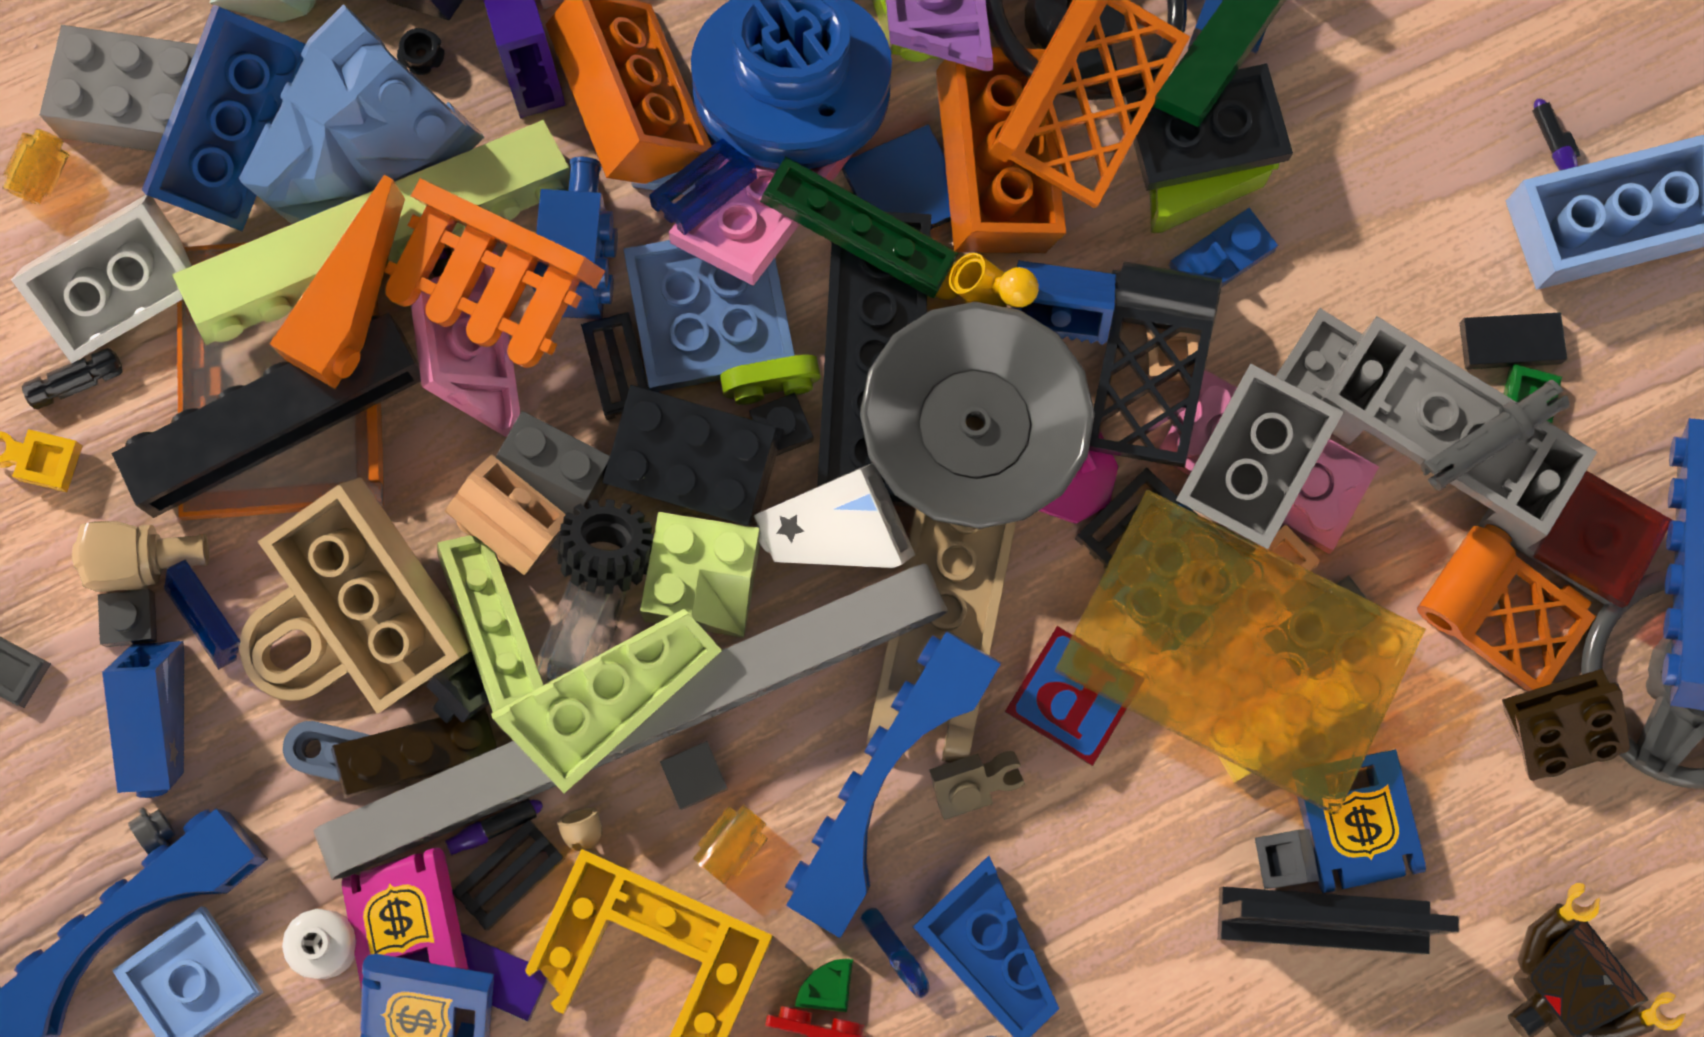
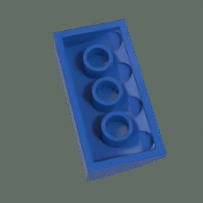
(220, 116)

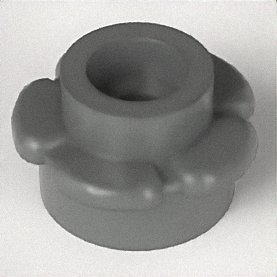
(151, 830)

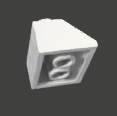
(105, 278)

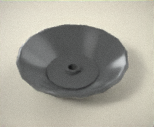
(988, 367)

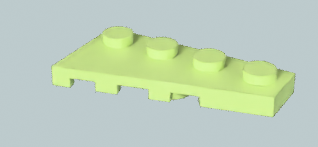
(598, 704)

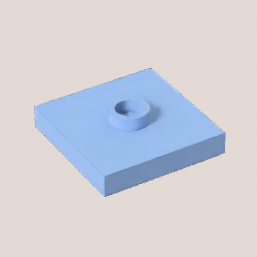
(188, 979)

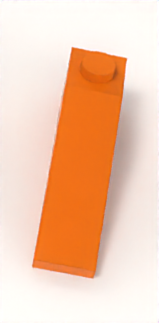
(336, 309)

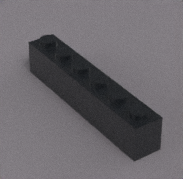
(259, 422)

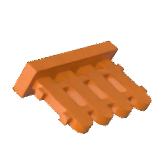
(506, 284)

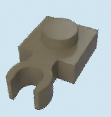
(968, 782)

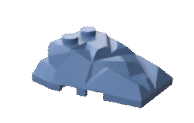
(350, 124)

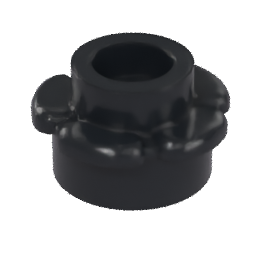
(416, 40)

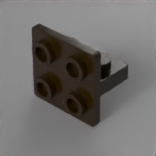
(1568, 724)

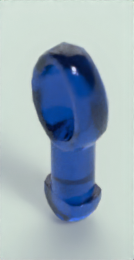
(898, 955)

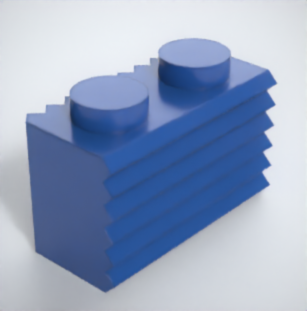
(1072, 301)

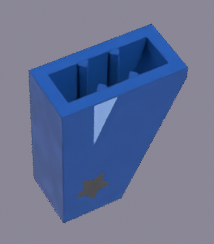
(146, 717)

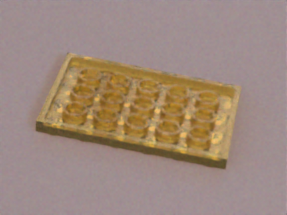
(1241, 651)

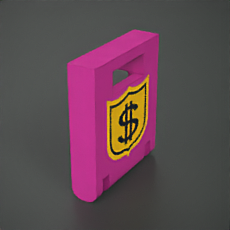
(405, 910)

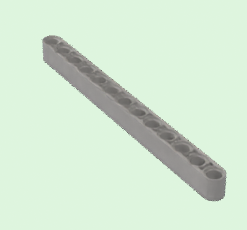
(726, 682)

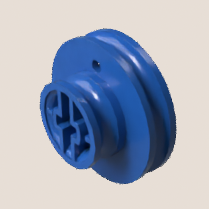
(791, 79)

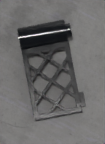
(1165, 301)

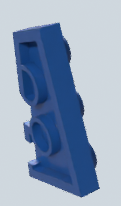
(988, 951)

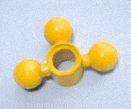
(983, 282)

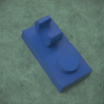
(1228, 249)

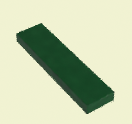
(1215, 58)
(859, 227)

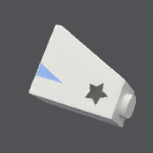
(837, 524)

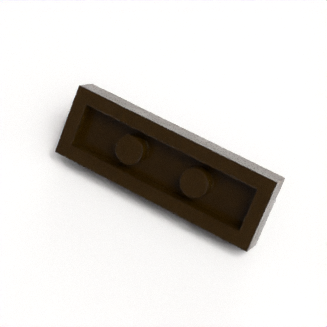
(410, 752)

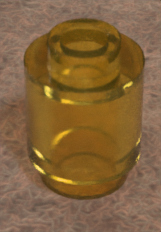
(35, 166)
(731, 843)

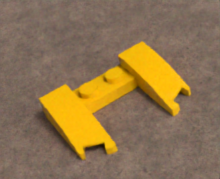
(607, 892)

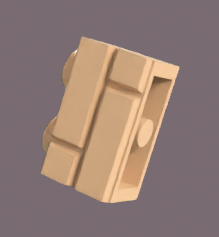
(506, 515)

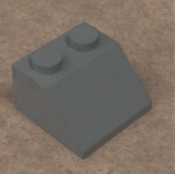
(554, 464)

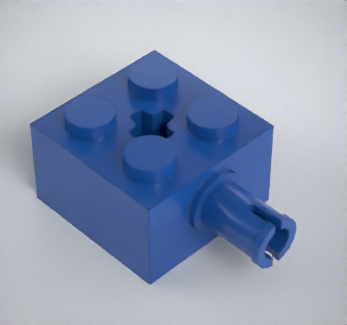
(582, 225)

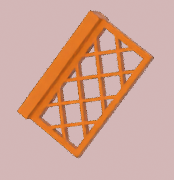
(1047, 82)

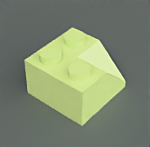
(701, 569)

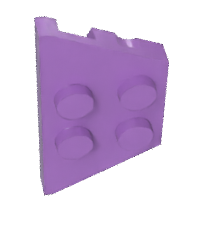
(943, 29)

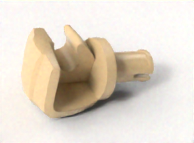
(130, 557)

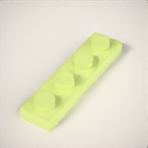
(489, 620)

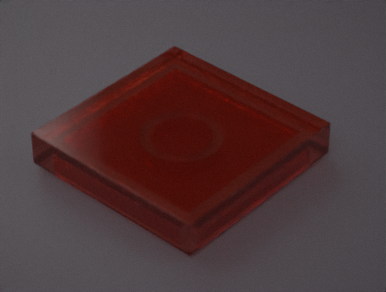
(1603, 540)

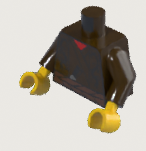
(1578, 982)

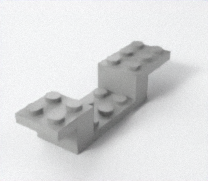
(1428, 404)

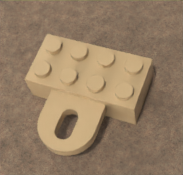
(356, 599)

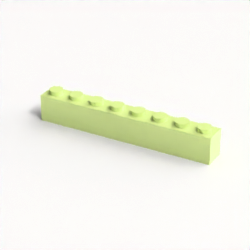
(274, 271)

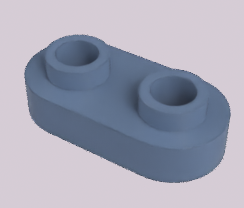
(328, 735)

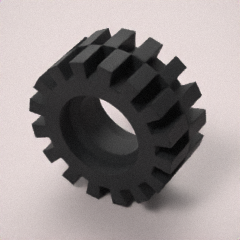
(603, 566)

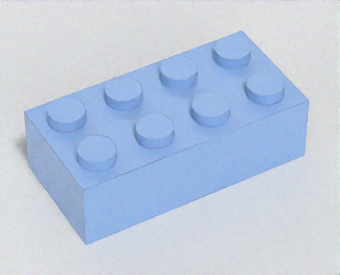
(1611, 212)

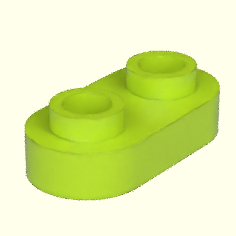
(787, 374)

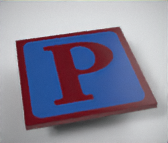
(1063, 709)

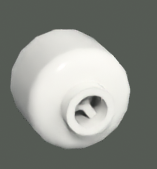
(305, 936)

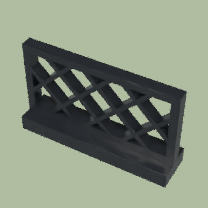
(1329, 920)

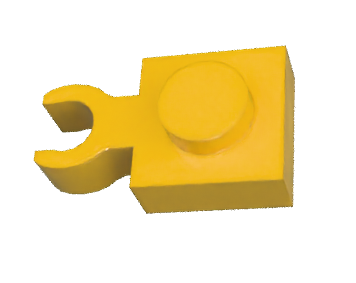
(41, 459)

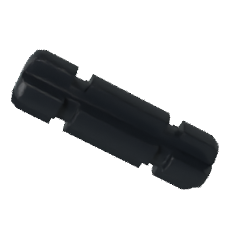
(72, 378)

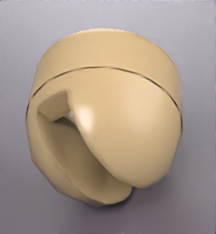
(581, 828)

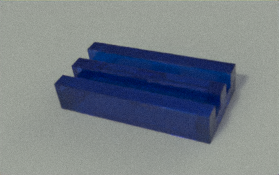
(709, 192)
(201, 614)

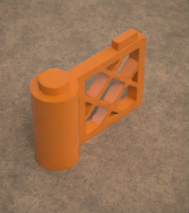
(1477, 580)

